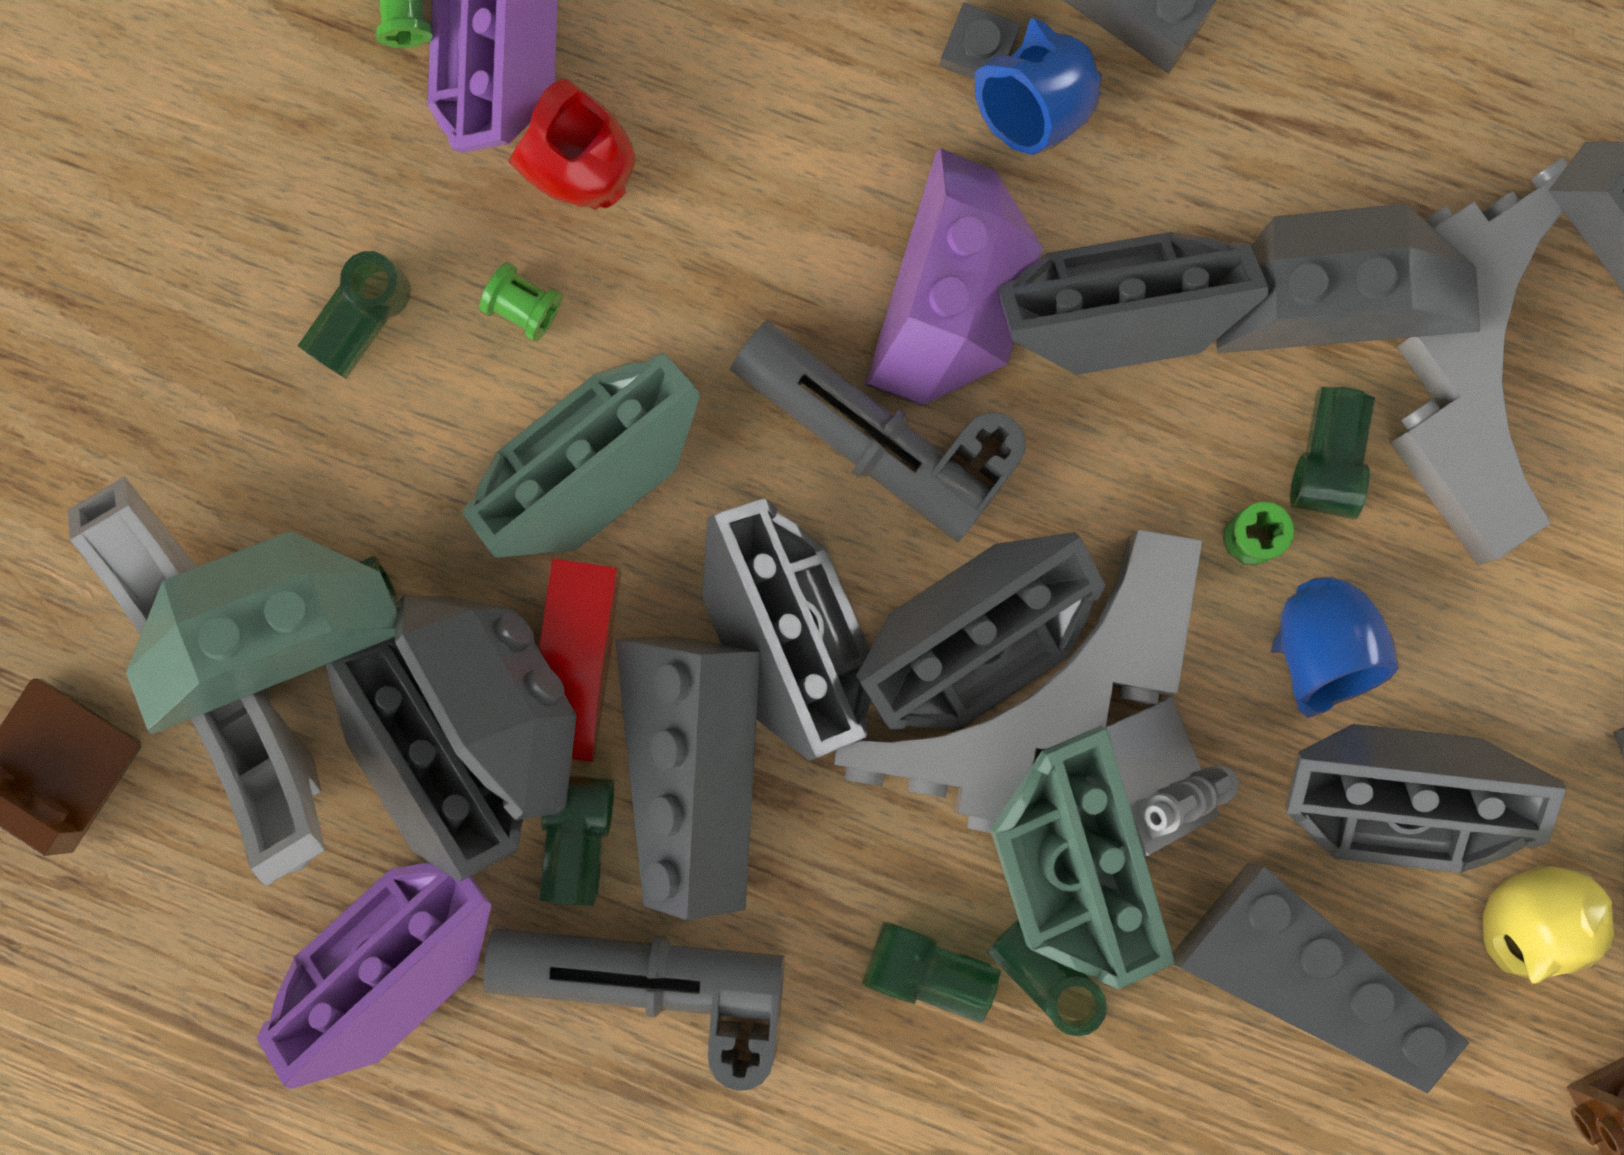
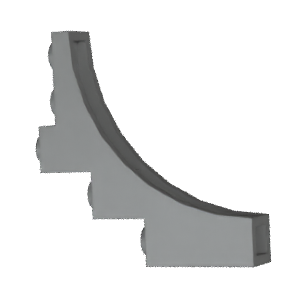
(1461, 437)
(1131, 647)
(253, 749)

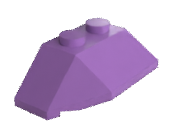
(489, 67)
(946, 302)
(375, 974)

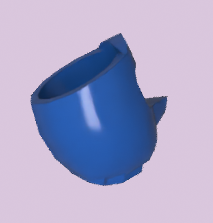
(1039, 91)
(1333, 644)

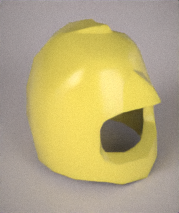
(1554, 918)

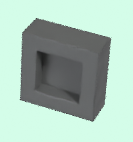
(977, 40)

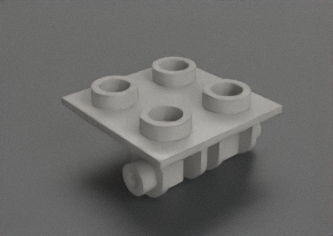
(1163, 776)

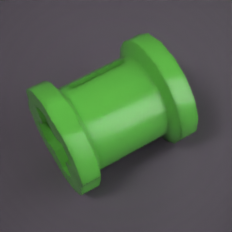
(402, 24)
(520, 301)
(1267, 517)

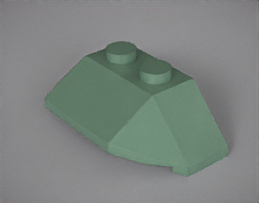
(585, 460)
(253, 625)
(1081, 865)

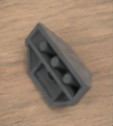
(1356, 281)
(1132, 300)
(781, 596)
(981, 632)
(492, 697)
(413, 767)
(1420, 798)

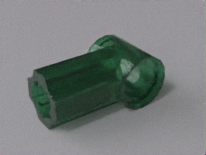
(349, 319)
(1332, 470)
(576, 842)
(915, 969)
(1045, 981)

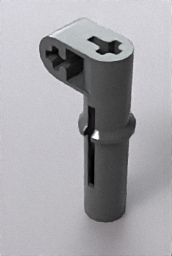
(938, 488)
(655, 979)

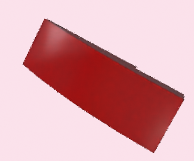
(579, 641)

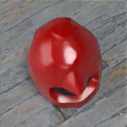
(575, 149)

